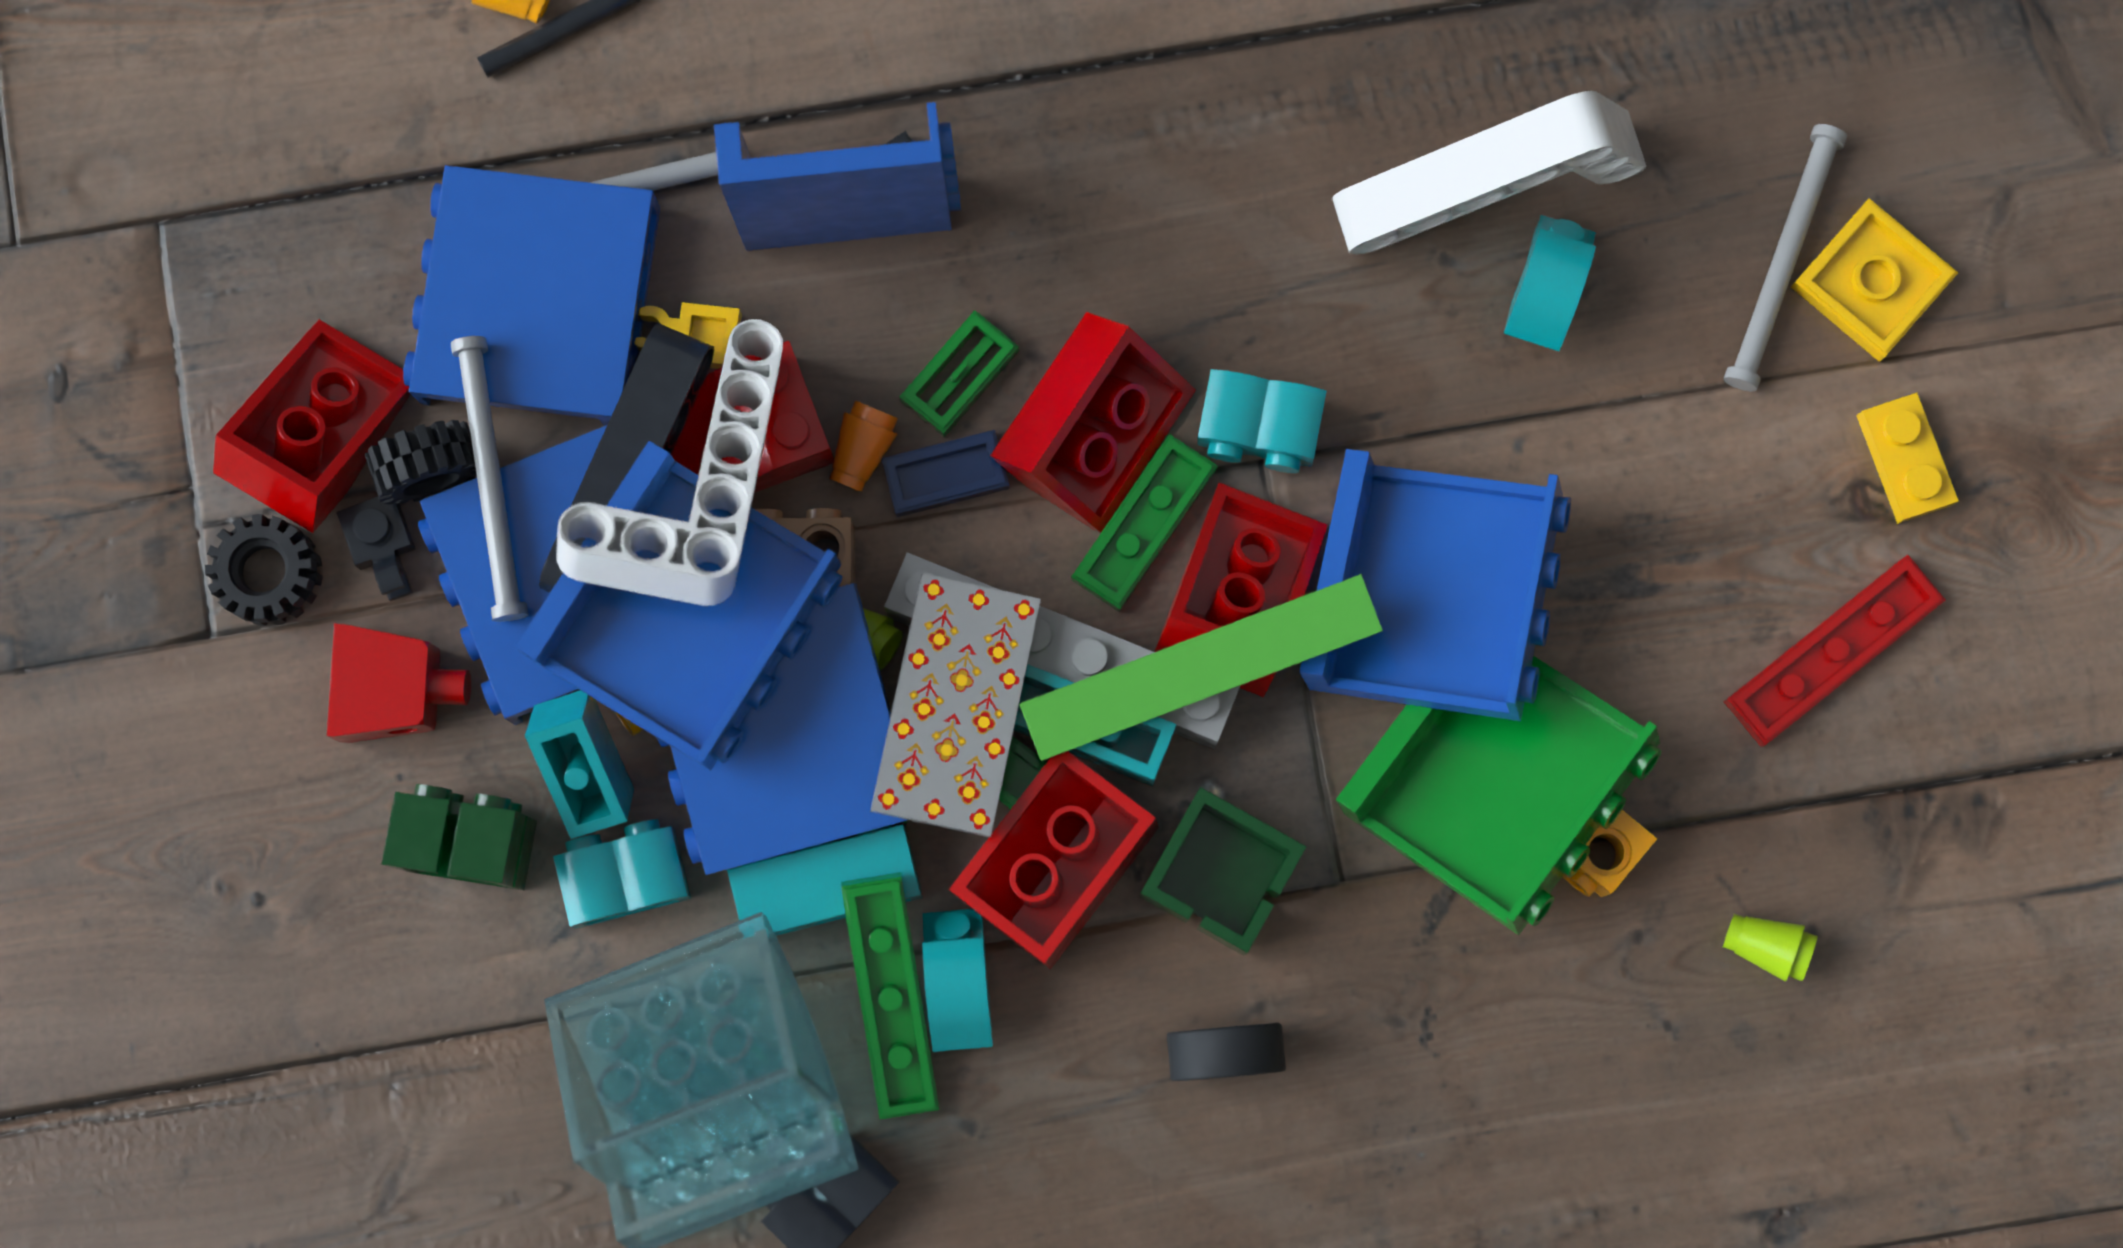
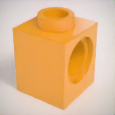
(1630, 845)

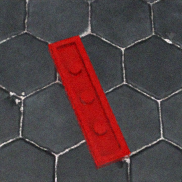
(1834, 651)

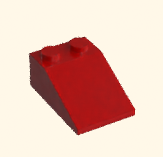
(310, 425)
(793, 436)
(1242, 564)

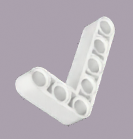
(1571, 134)
(718, 487)

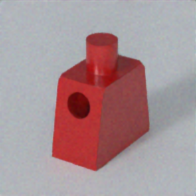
(387, 685)

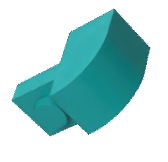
(1551, 282)
(956, 980)

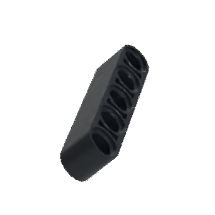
(649, 409)

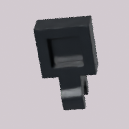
(377, 539)

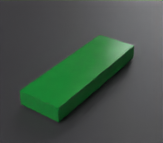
(1144, 522)

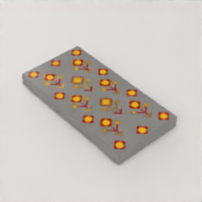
(955, 705)

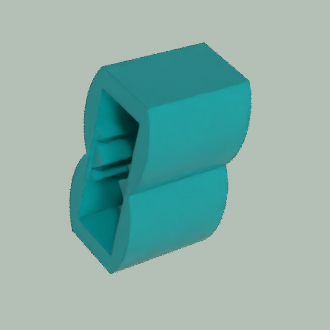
(1261, 420)
(621, 875)

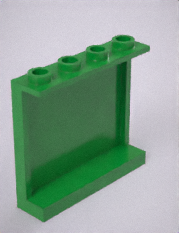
(1500, 800)

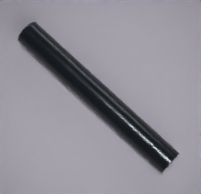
(549, 34)

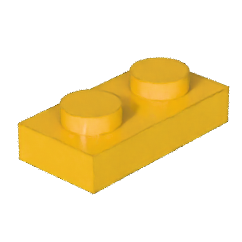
(1907, 458)

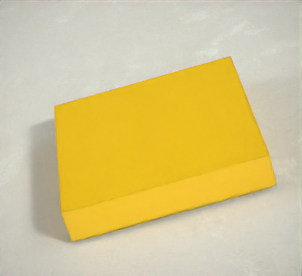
(1874, 280)

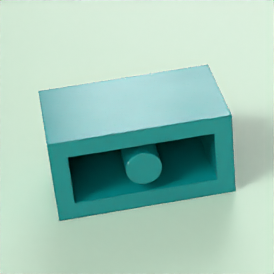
(580, 763)

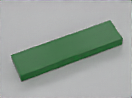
(890, 995)

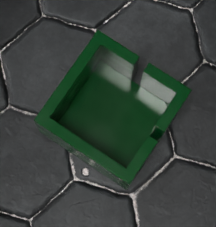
(460, 840)
(1221, 870)

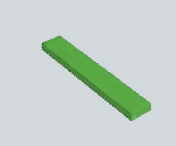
(1200, 667)

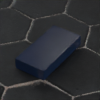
(944, 474)

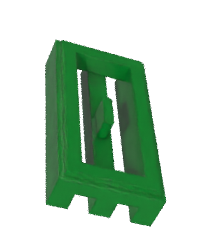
(928, 410)

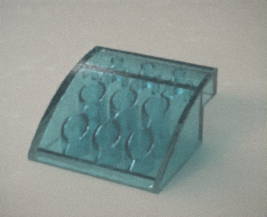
(697, 1085)

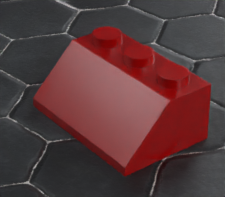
(1094, 421)
(1055, 857)

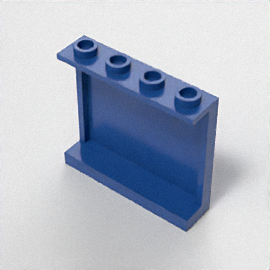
(839, 191)
(547, 280)
(535, 498)
(1453, 581)
(676, 663)
(803, 757)

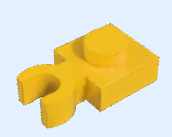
(699, 321)

